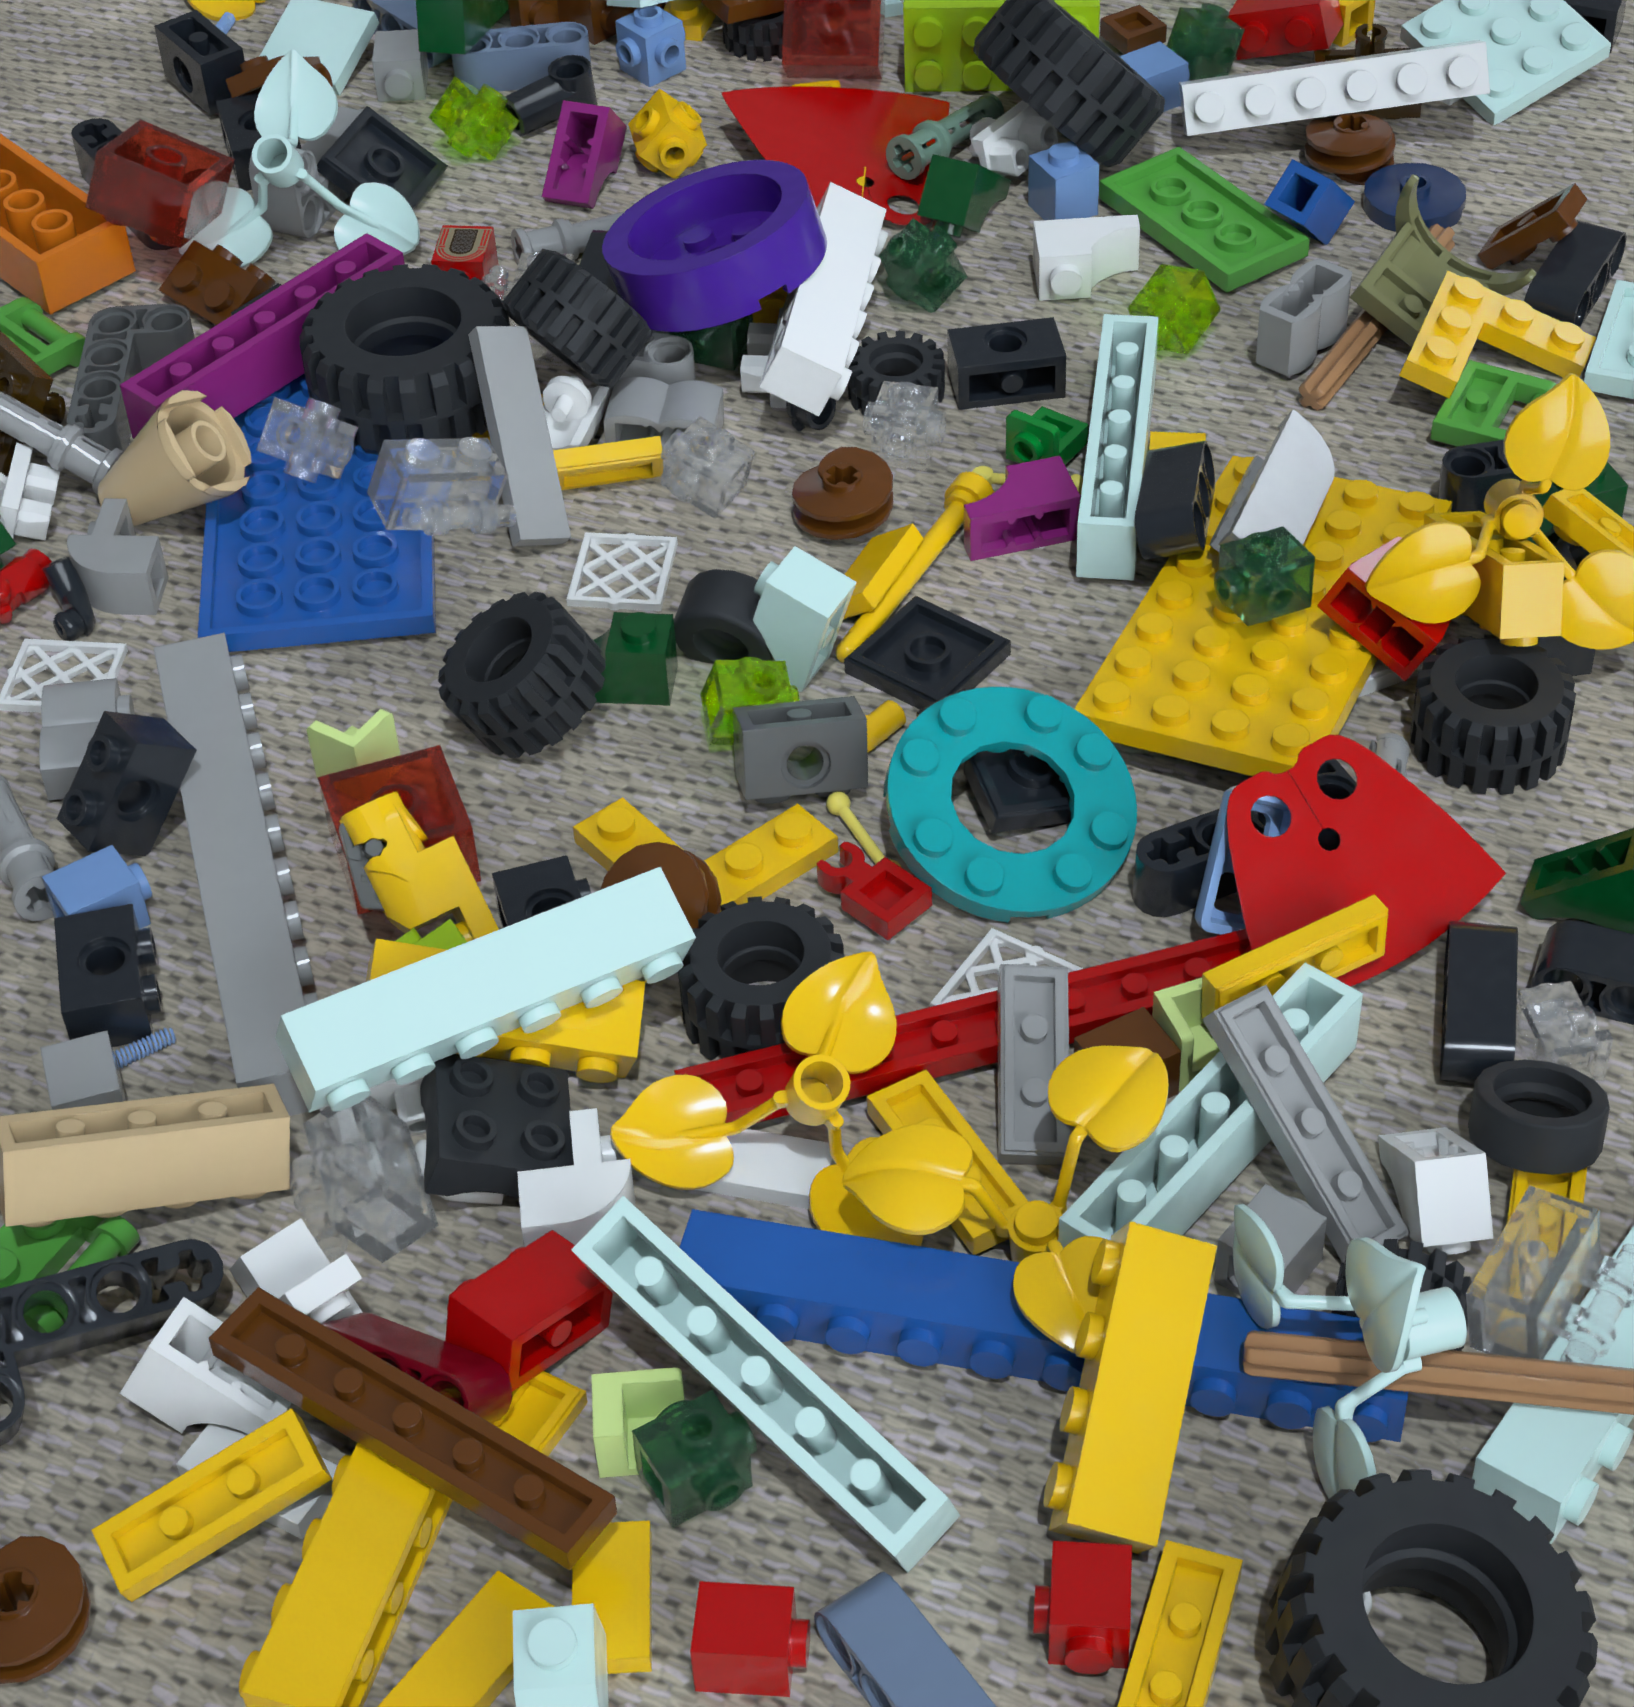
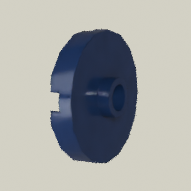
(1439, 194)

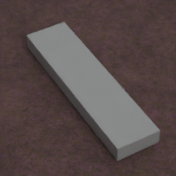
(520, 433)
(1303, 1121)

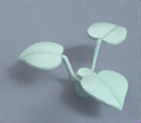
(303, 106)
(1395, 1323)

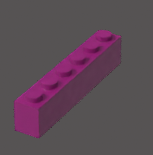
(254, 348)

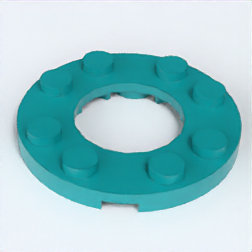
(975, 874)

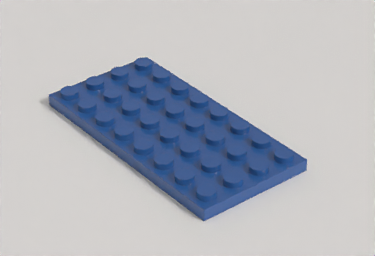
(309, 558)

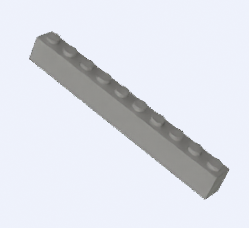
(234, 858)

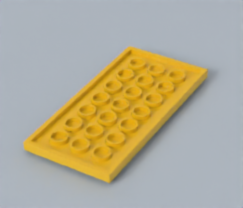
(1235, 694)

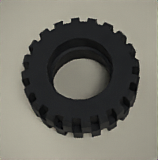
(1069, 77)
(400, 353)
(1444, 1543)

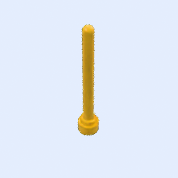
(965, 489)

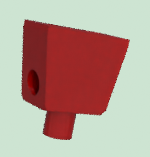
(1382, 630)

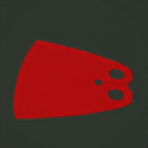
(836, 135)

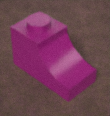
(583, 153)
(1027, 512)

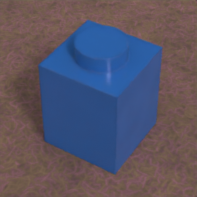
(1309, 202)

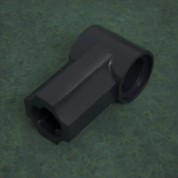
(541, 101)

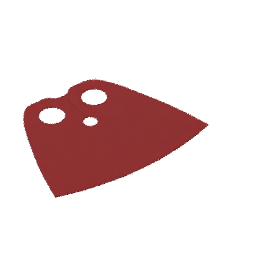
(1389, 846)

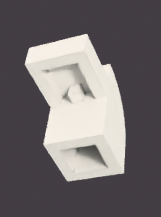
(575, 1195)
(300, 1274)

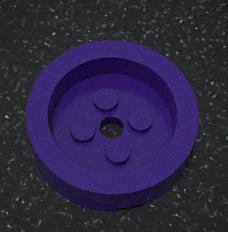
(715, 244)

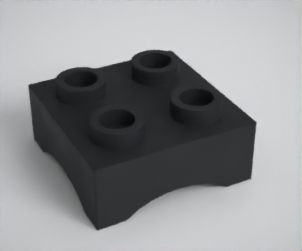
(492, 1122)

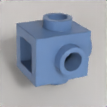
(650, 45)

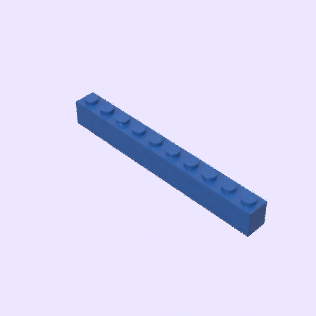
(965, 1315)

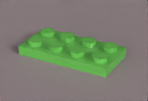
(1204, 218)

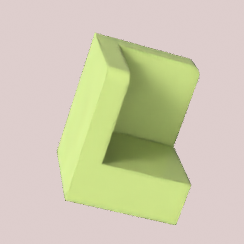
(355, 747)
(1179, 1015)
(624, 1403)

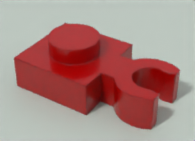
(876, 895)

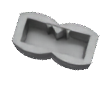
(1303, 317)
(652, 408)
(68, 723)

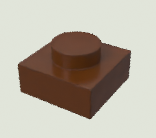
(1132, 29)

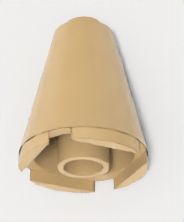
(179, 460)

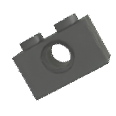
(772, 731)

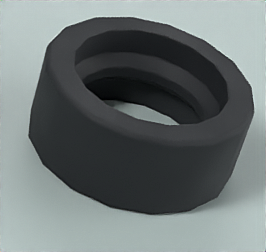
(1538, 1116)

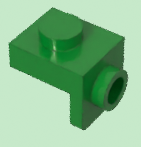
(1043, 436)

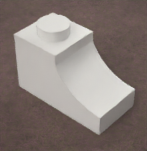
(1081, 252)
(1439, 1187)
(190, 1386)

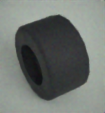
(718, 618)

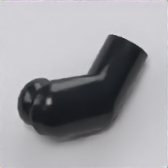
(73, 598)

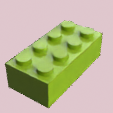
(942, 39)

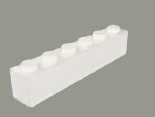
(1334, 87)
(826, 311)

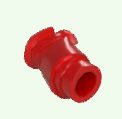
(22, 582)

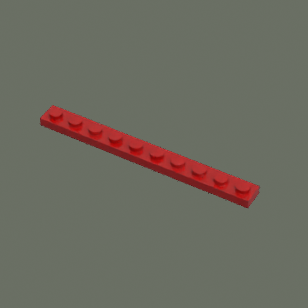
(965, 1031)

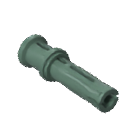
(984, 106)

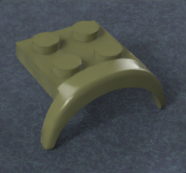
(1412, 269)

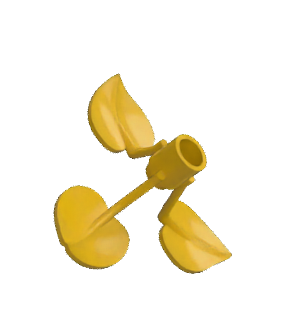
(1551, 440)
(846, 1027)
(919, 1179)

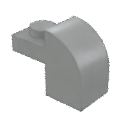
(117, 567)

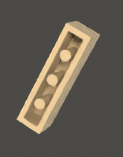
(143, 1155)

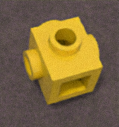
(667, 135)

